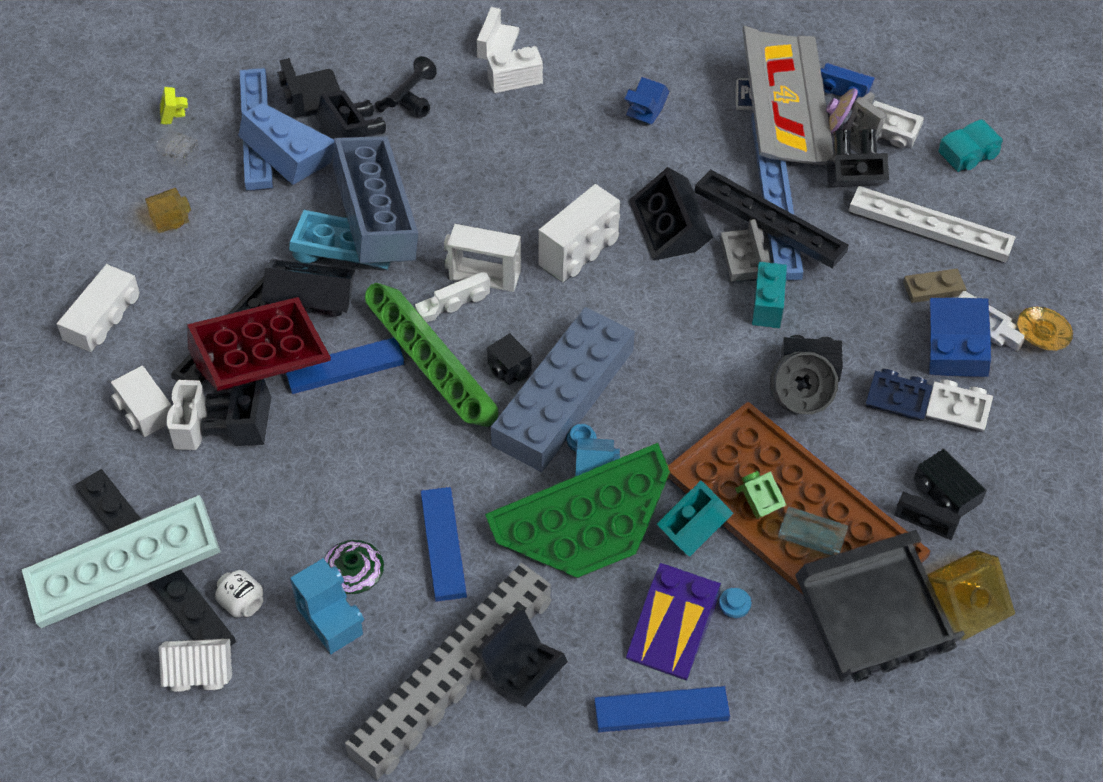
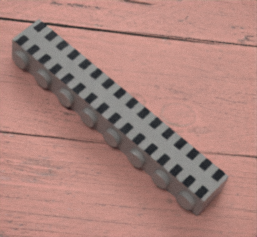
(442, 676)

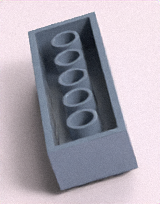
(374, 200)
(562, 389)

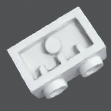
(959, 405)

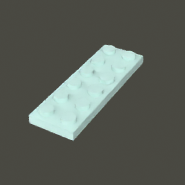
(120, 561)

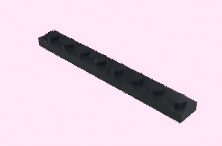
(173, 589)

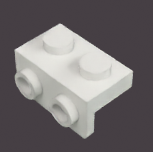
(899, 126)

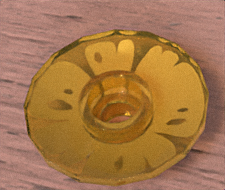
(1045, 328)

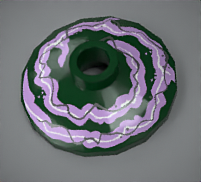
(362, 574)

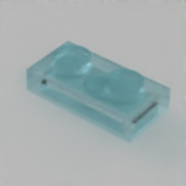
(813, 531)

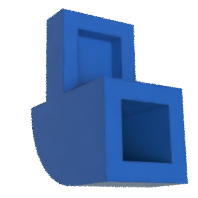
(646, 100)

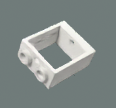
(488, 243)

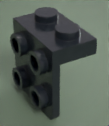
(305, 90)
(518, 660)

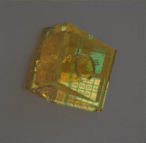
(973, 592)

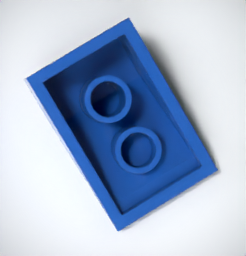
(960, 337)

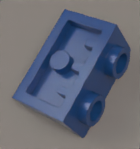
(841, 80)

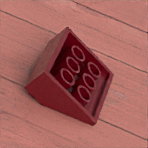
(255, 344)

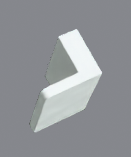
(495, 36)

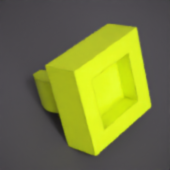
(171, 106)

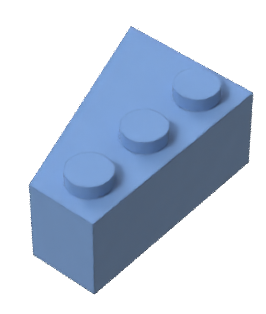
(285, 142)

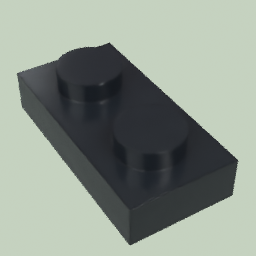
(927, 515)

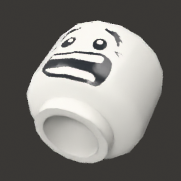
(239, 593)

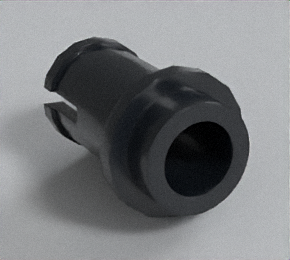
(417, 105)

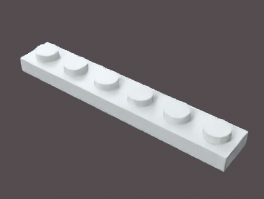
(932, 224)

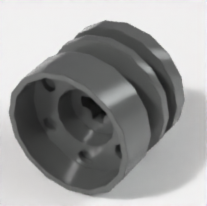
(820, 377)

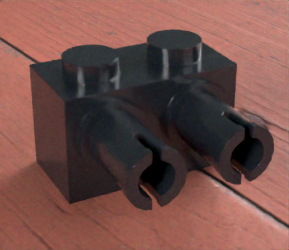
(345, 119)
(857, 169)
(246, 416)

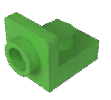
(761, 493)

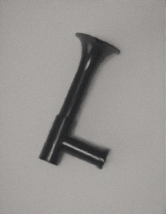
(423, 68)

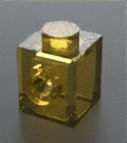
(168, 210)

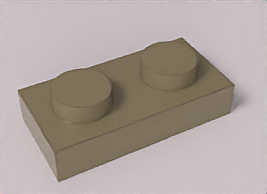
(934, 285)

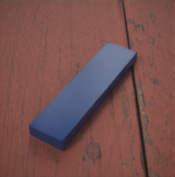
(347, 365)
(443, 544)
(661, 709)

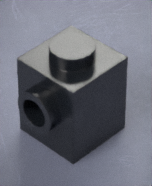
(509, 359)

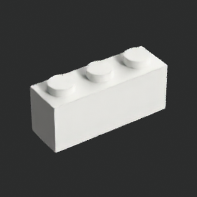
(98, 308)

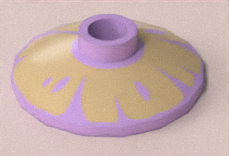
(840, 108)

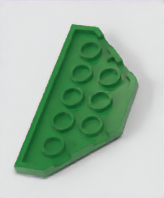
(587, 517)

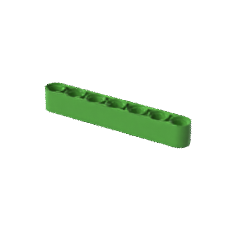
(431, 355)

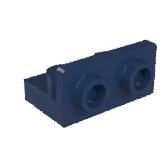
(899, 394)

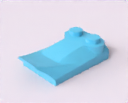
(325, 237)

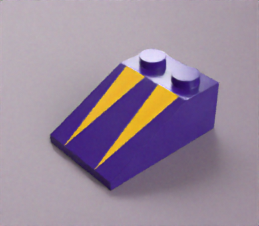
(673, 621)

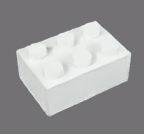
(579, 233)

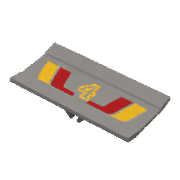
(787, 97)

